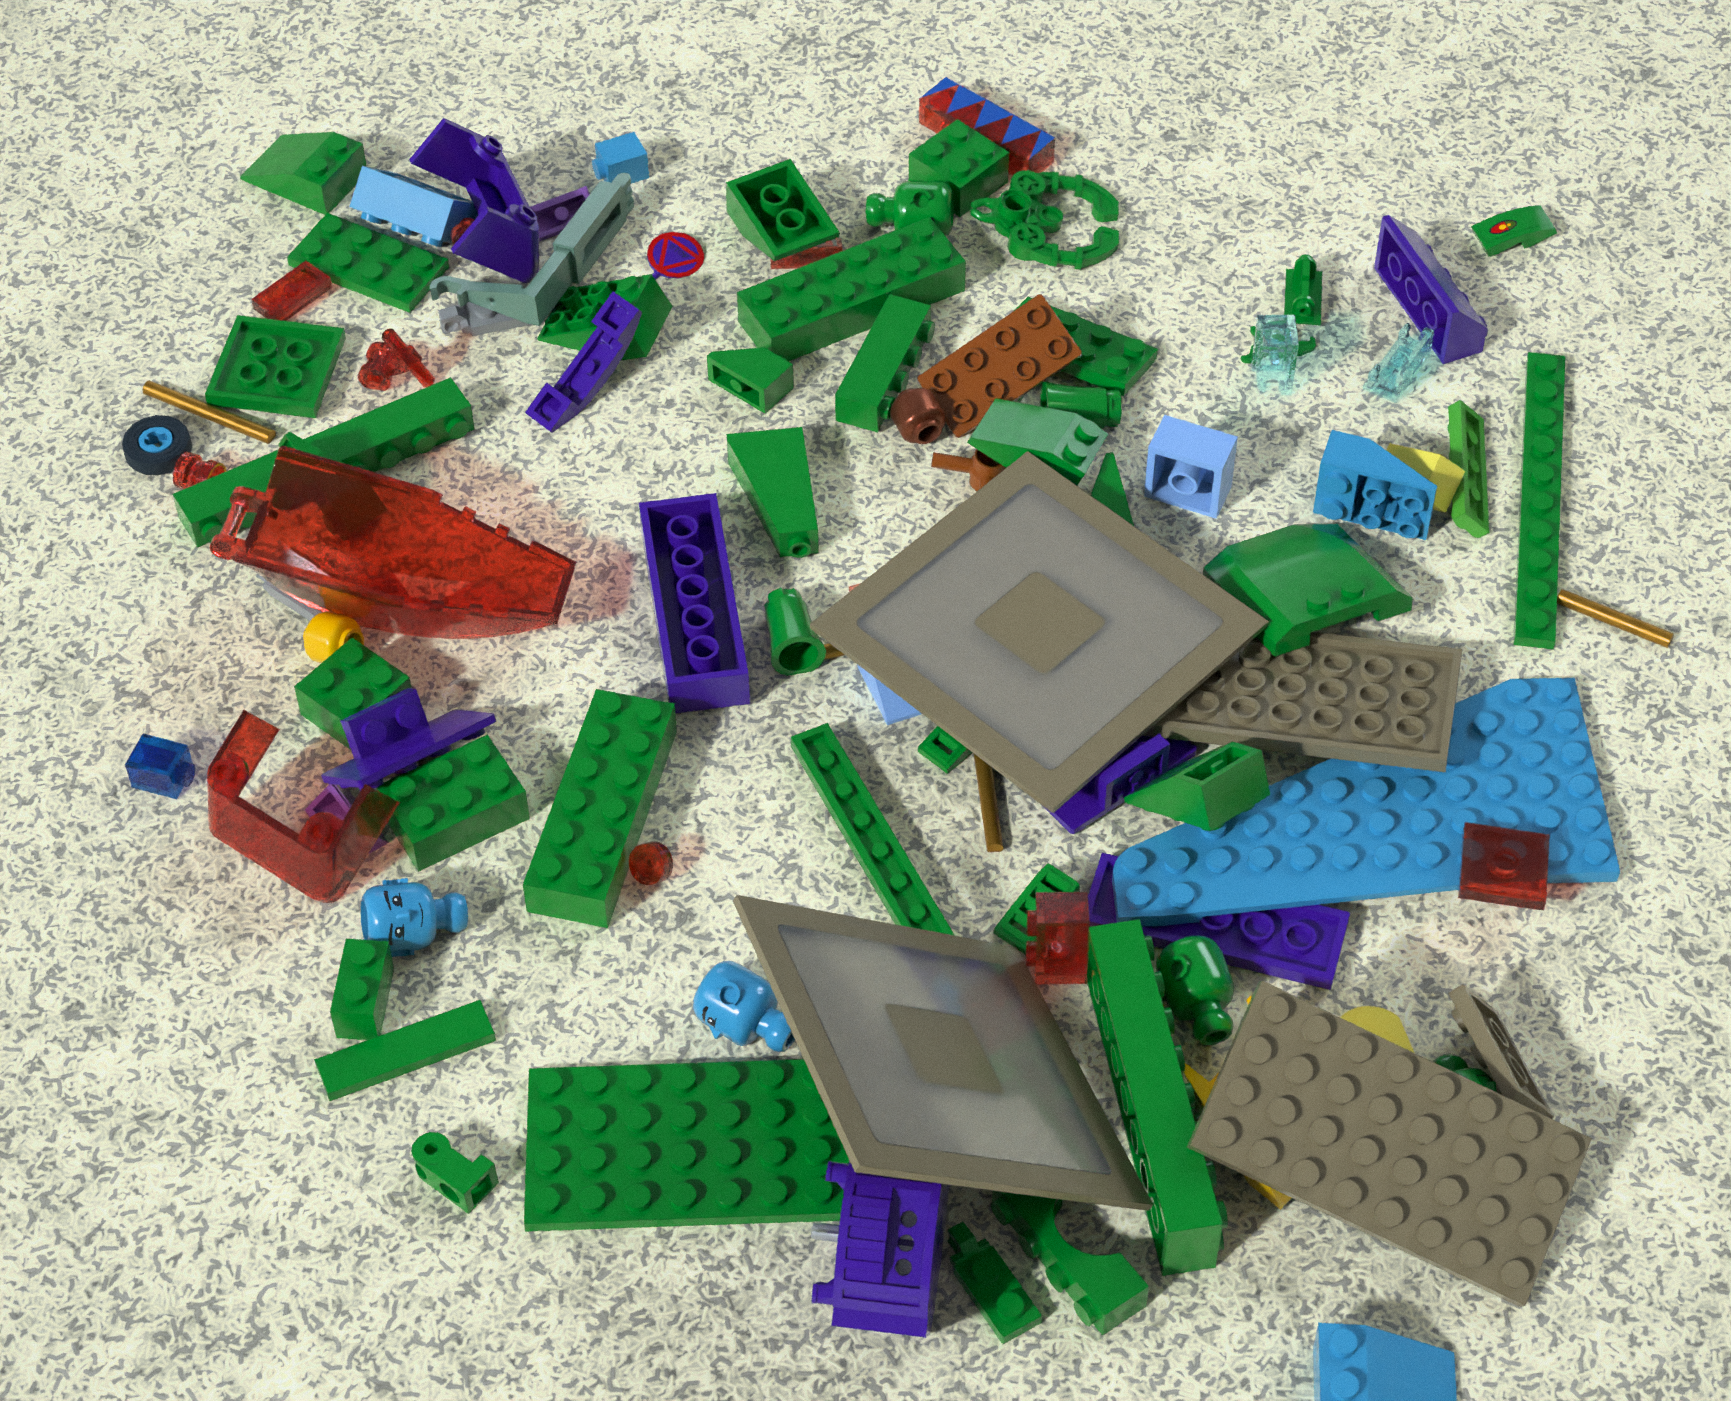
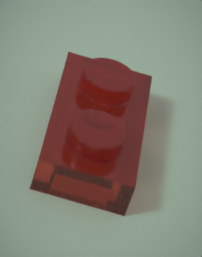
(292, 292)

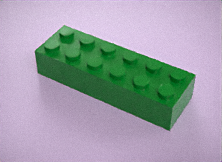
(848, 289)
(600, 808)

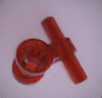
(391, 359)

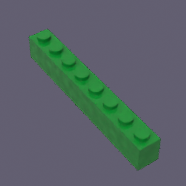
(366, 442)

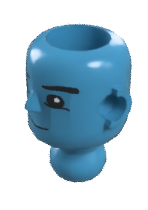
(409, 915)
(741, 1007)

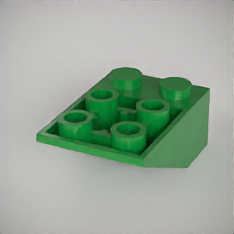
(572, 315)
(1207, 787)

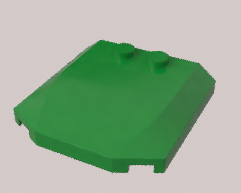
(1305, 582)

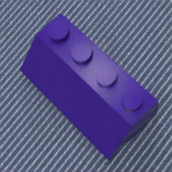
(1428, 292)

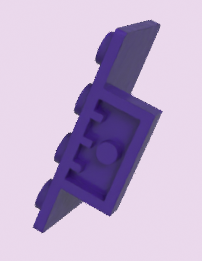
(397, 735)
(1131, 770)

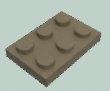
(1496, 1050)

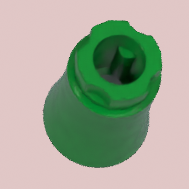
(1091, 403)
(792, 642)

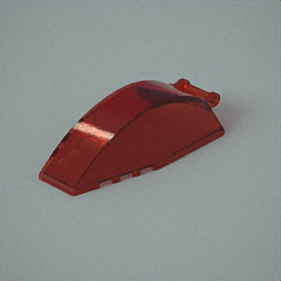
(391, 553)

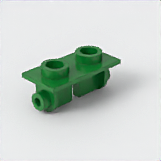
(1304, 291)

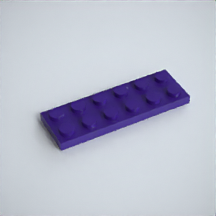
(1283, 942)

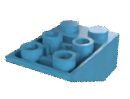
(1372, 488)

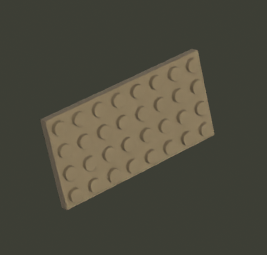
(1329, 701)
(1390, 1143)

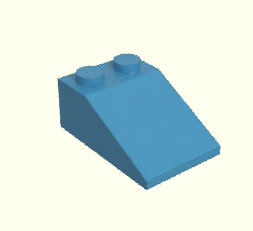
(1379, 1366)

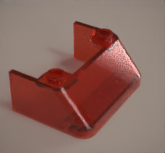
(325, 851)

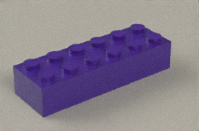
(694, 603)

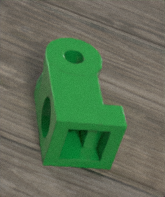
(452, 1173)

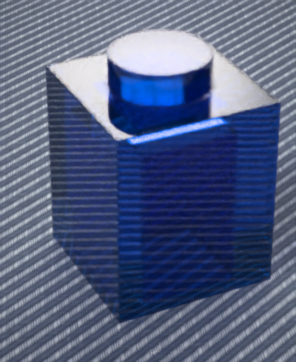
(160, 766)

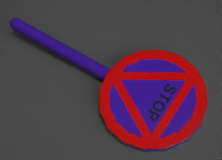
(674, 255)

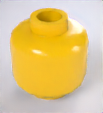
(328, 633)

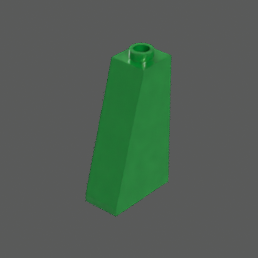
(778, 486)

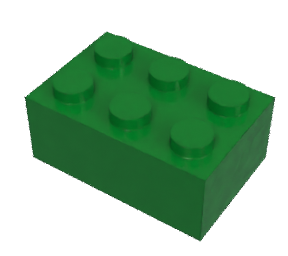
(455, 802)

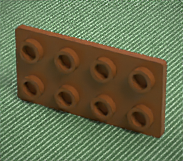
(1000, 364)

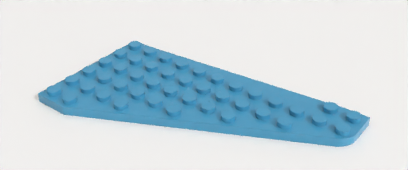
(1389, 830)

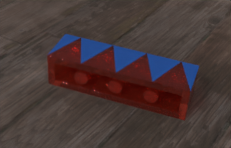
(1027, 145)

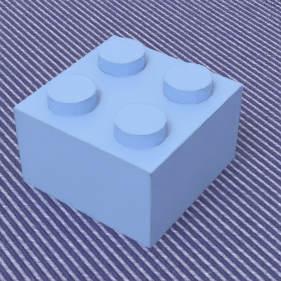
(1190, 466)

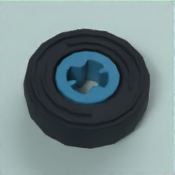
(144, 455)

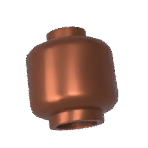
(918, 415)

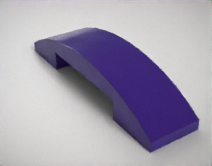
(591, 366)

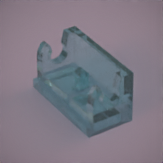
(1275, 351)
(1400, 365)

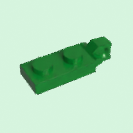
(991, 1285)

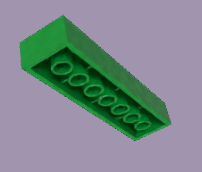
(1153, 1098)

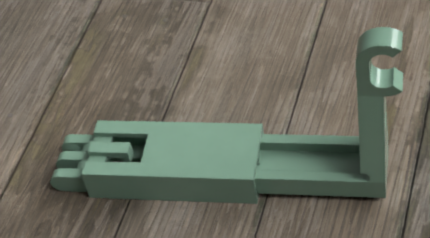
(573, 256)

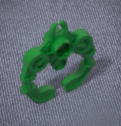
(1024, 219)

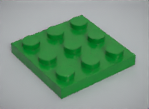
(275, 366)

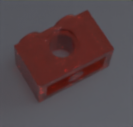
(1060, 937)

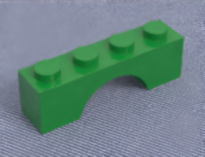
(1102, 1286)

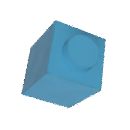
(619, 156)

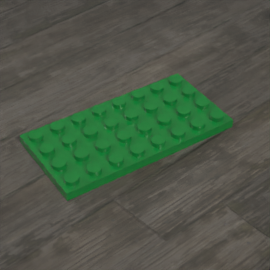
(678, 1146)

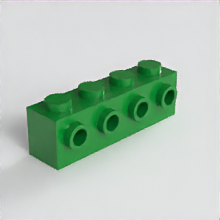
(884, 363)

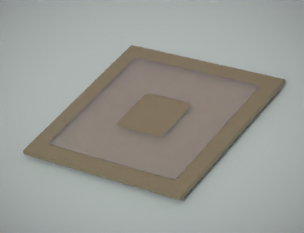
(1039, 629)
(938, 1057)

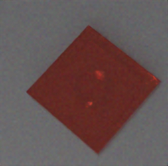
(1504, 866)

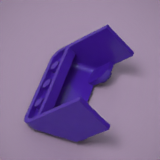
(506, 229)

